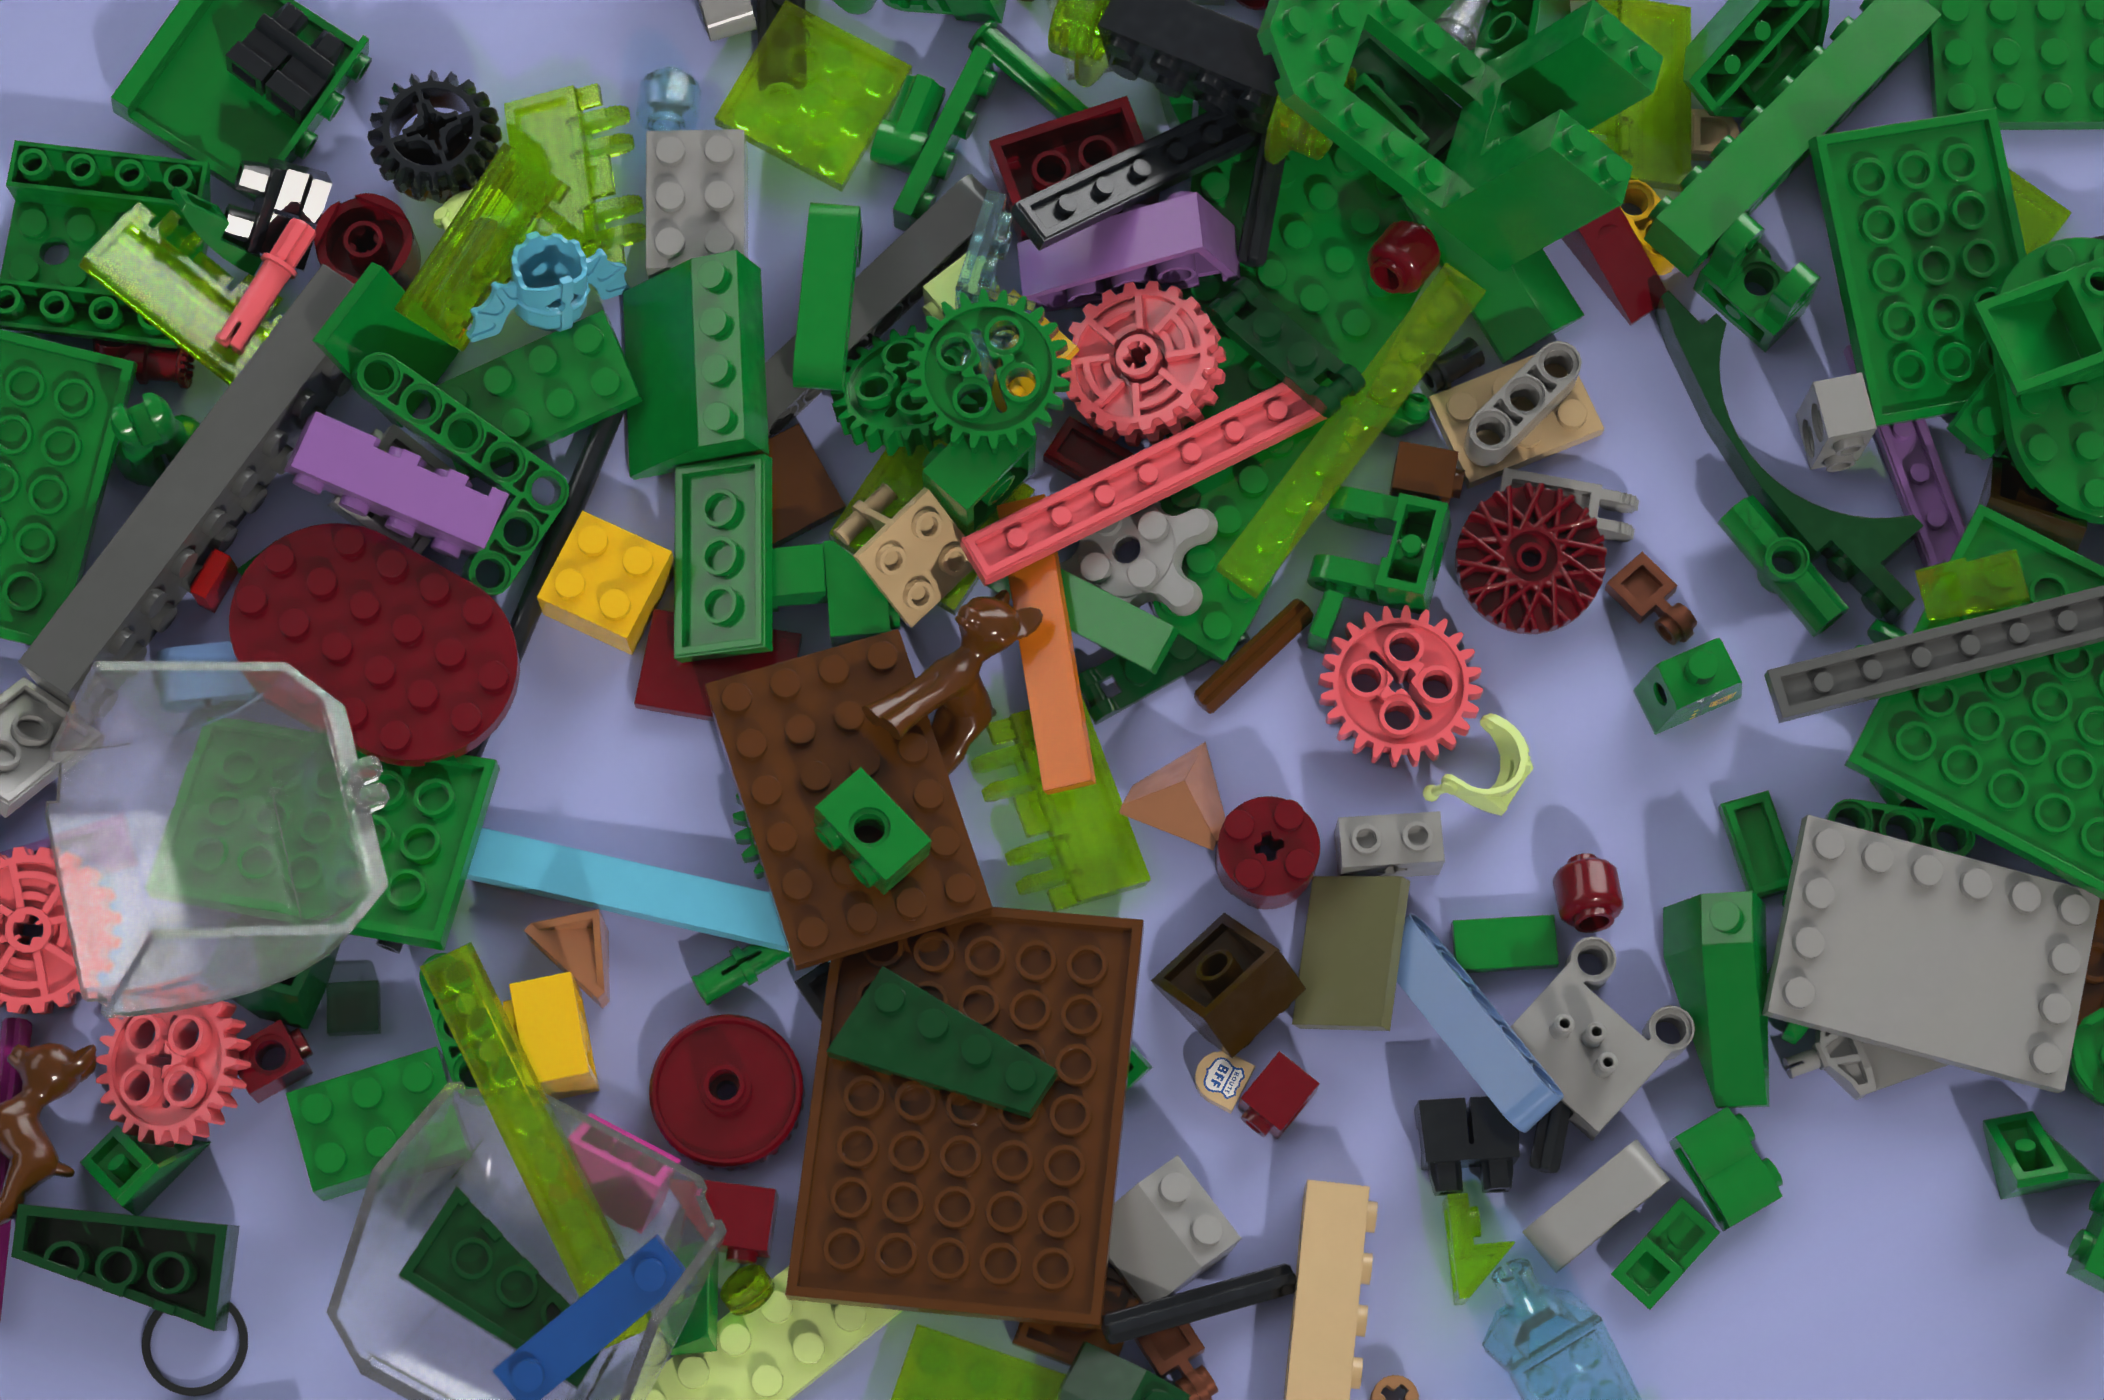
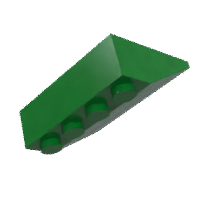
(697, 364)

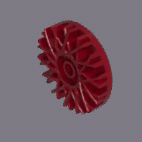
(1535, 523)
(721, 1053)

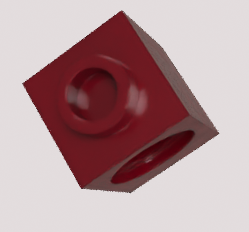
(266, 1083)
(1277, 1097)

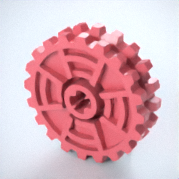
(1179, 371)
(46, 968)

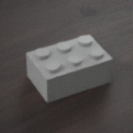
(695, 195)

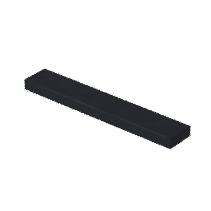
(1131, 177)

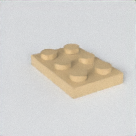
(1563, 428)

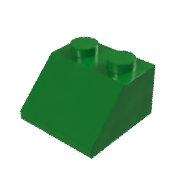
(974, 484)

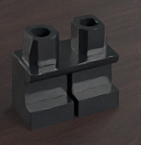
(283, 65)
(282, 194)
(1447, 1148)

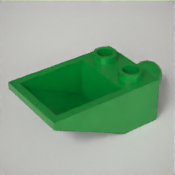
(2048, 329)

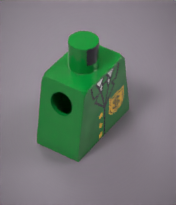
(1692, 683)

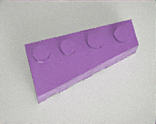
(1142, 244)
(394, 486)

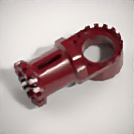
(153, 361)

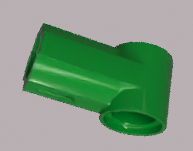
(909, 125)

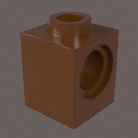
(1426, 472)

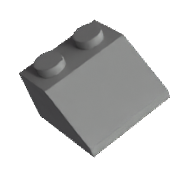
(1167, 1233)

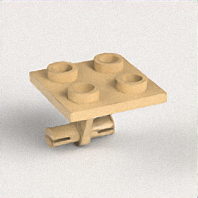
(911, 556)

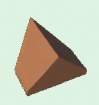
(1180, 799)
(577, 945)

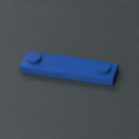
(591, 1322)

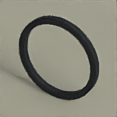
(197, 1391)

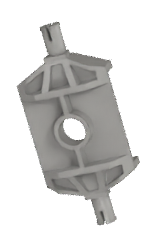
(1858, 1065)

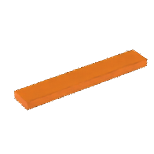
(1051, 673)

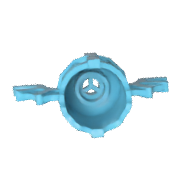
(547, 286)

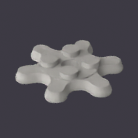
(1157, 569)

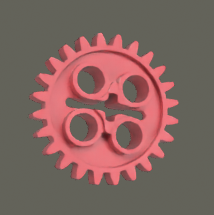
(1365, 712)
(171, 1067)

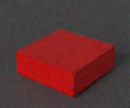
(214, 580)

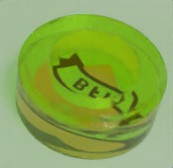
(747, 1290)

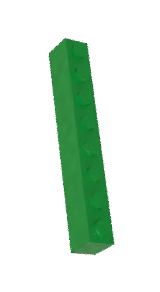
(1777, 137)

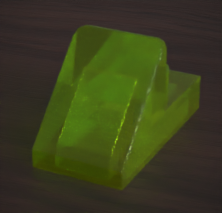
(1468, 1261)

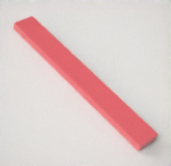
(1137, 482)

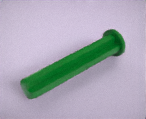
(1026, 71)

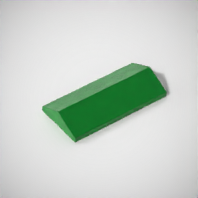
(1519, 303)

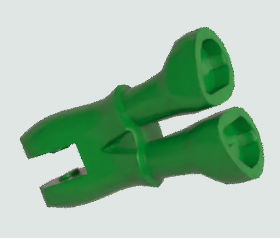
(146, 434)

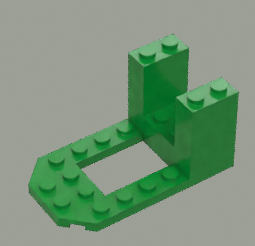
(1522, 144)

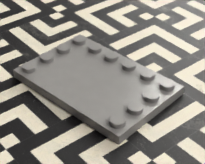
(1932, 954)

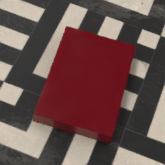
(680, 687)

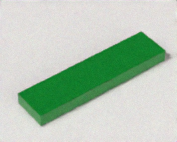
(1112, 622)

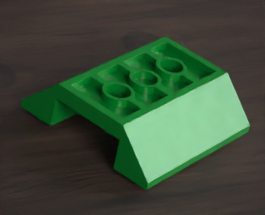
(73, 201)

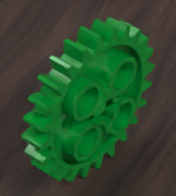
(946, 384)
(878, 399)

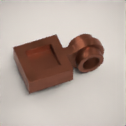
(1643, 590)
(1172, 1351)

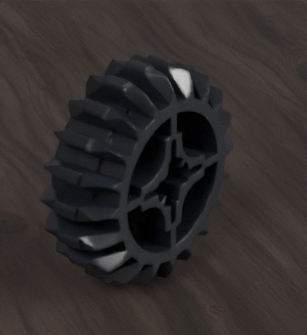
(421, 98)

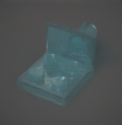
(987, 246)
(1553, 1342)

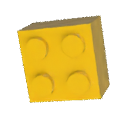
(607, 582)
(554, 1033)

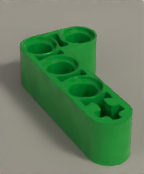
(827, 295)

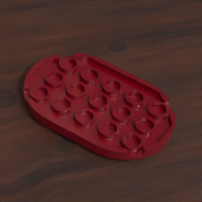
(386, 634)

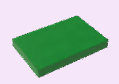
(370, 324)

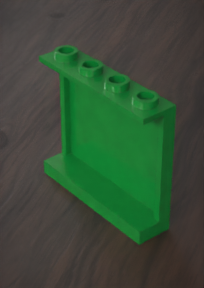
(206, 113)

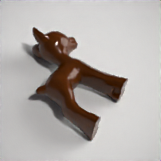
(954, 682)
(47, 1075)

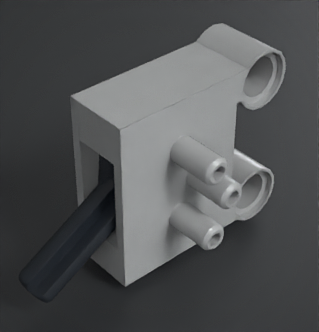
(1590, 1051)

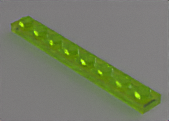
(1350, 431)
(526, 1120)

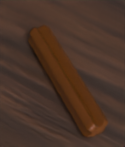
(1253, 656)

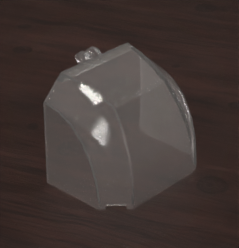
(208, 831)
(435, 1354)

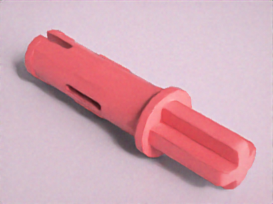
(266, 285)

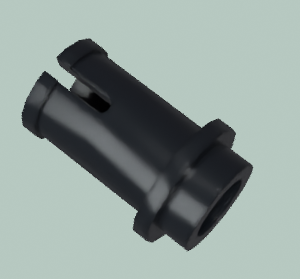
(1452, 366)

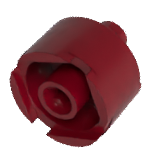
(357, 228)
(1283, 828)

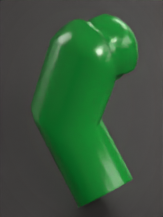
(1410, 416)

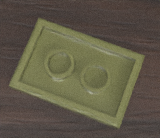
(1351, 952)

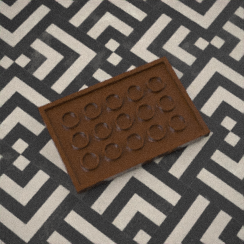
(789, 744)

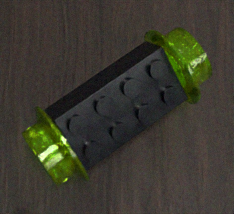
(1186, 54)

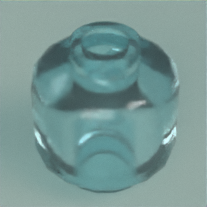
(668, 100)

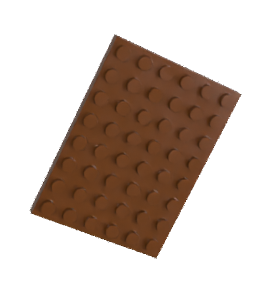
(957, 1202)

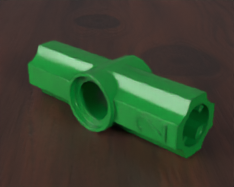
(1803, 590)

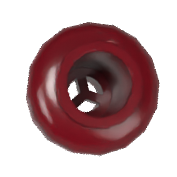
(1403, 257)
(1588, 893)

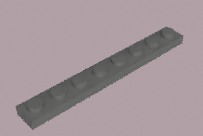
(1937, 655)

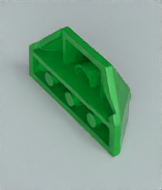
(1750, 51)

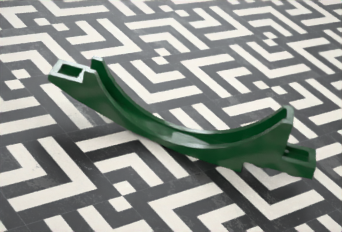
(1852, 544)

